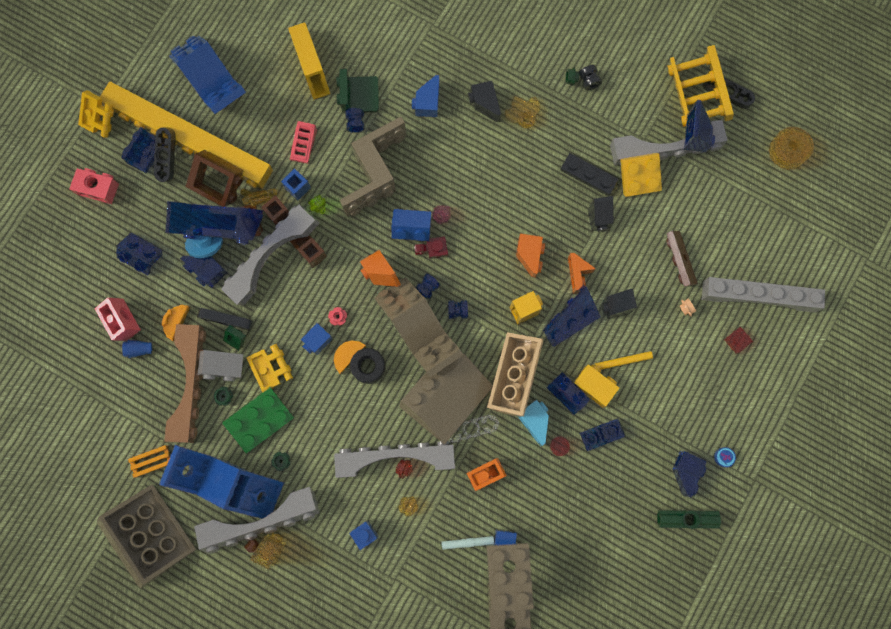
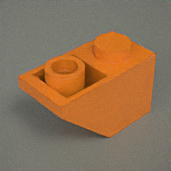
(529, 253)

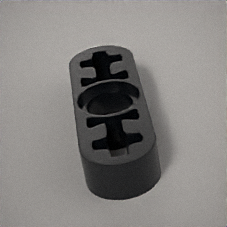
(736, 88)
(159, 140)
(225, 319)

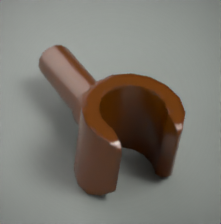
(251, 545)

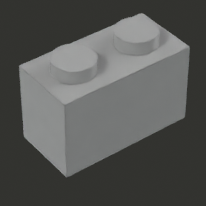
(220, 364)

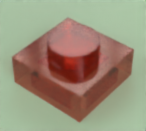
(738, 340)

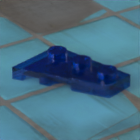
(576, 316)

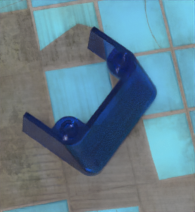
(212, 221)

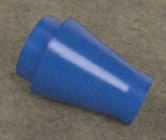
(136, 348)

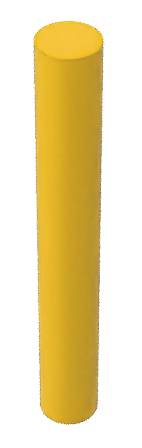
(624, 360)

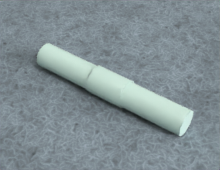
(469, 542)

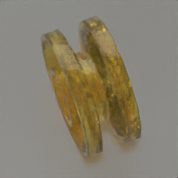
(798, 140)

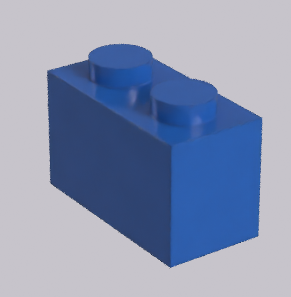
(411, 225)

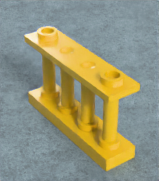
(715, 75)

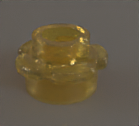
(413, 506)

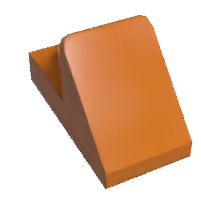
(577, 267)
(486, 474)

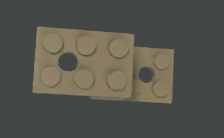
(372, 164)
(418, 327)
(509, 592)

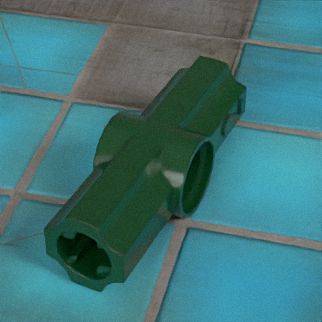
(700, 519)

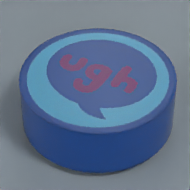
(725, 457)

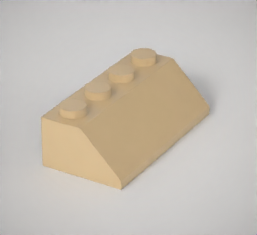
(515, 374)

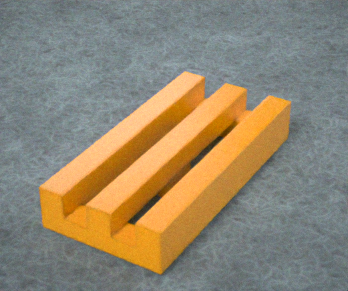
(134, 466)

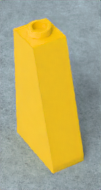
(309, 60)

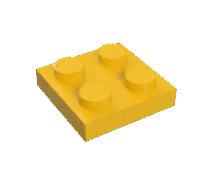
(641, 174)

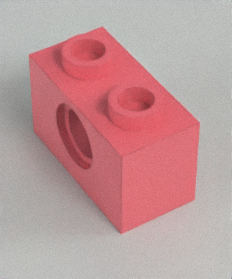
(84, 180)
(117, 319)

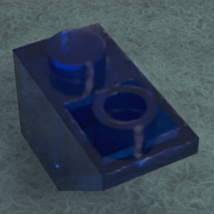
(206, 269)
(687, 472)

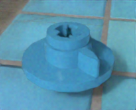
(203, 246)

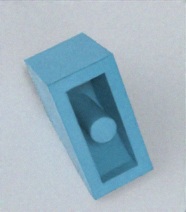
(536, 421)

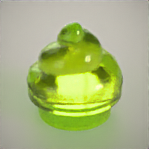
(317, 204)

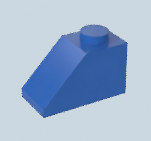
(427, 99)

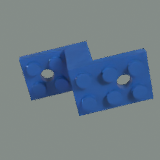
(206, 73)
(221, 483)

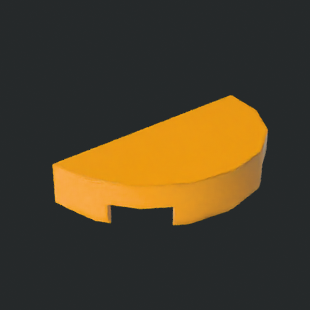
(172, 317)
(345, 353)

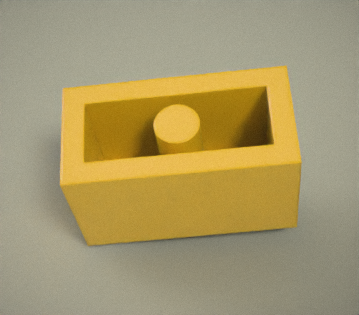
(526, 307)
(596, 385)

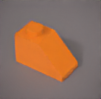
(378, 270)

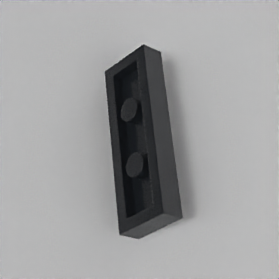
(589, 174)

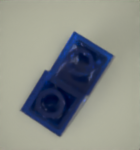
(602, 434)

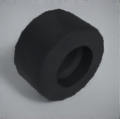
(355, 366)

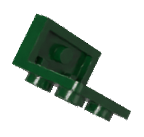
(357, 92)

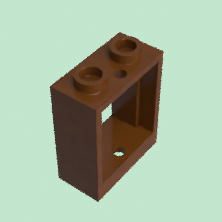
(197, 172)

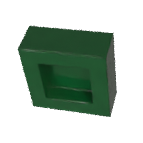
(234, 337)

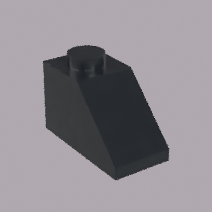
(485, 100)
(601, 214)
(619, 304)

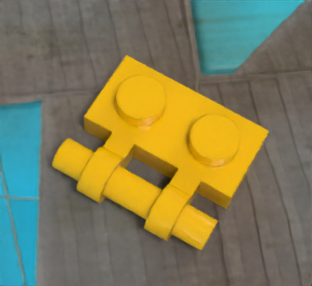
(90, 112)
(263, 368)

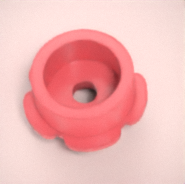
(337, 321)

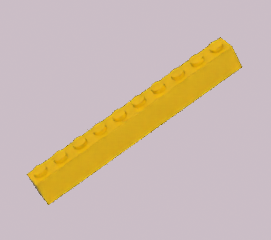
(188, 136)

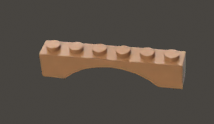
(181, 424)

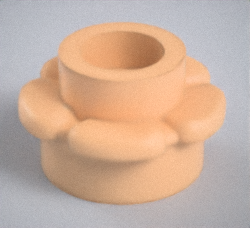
(687, 307)

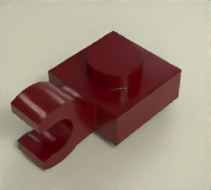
(435, 248)

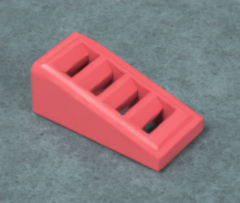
(302, 126)

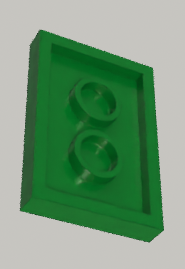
(258, 420)

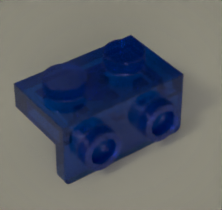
(140, 151)
(138, 253)
(568, 393)

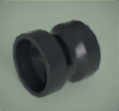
(590, 77)

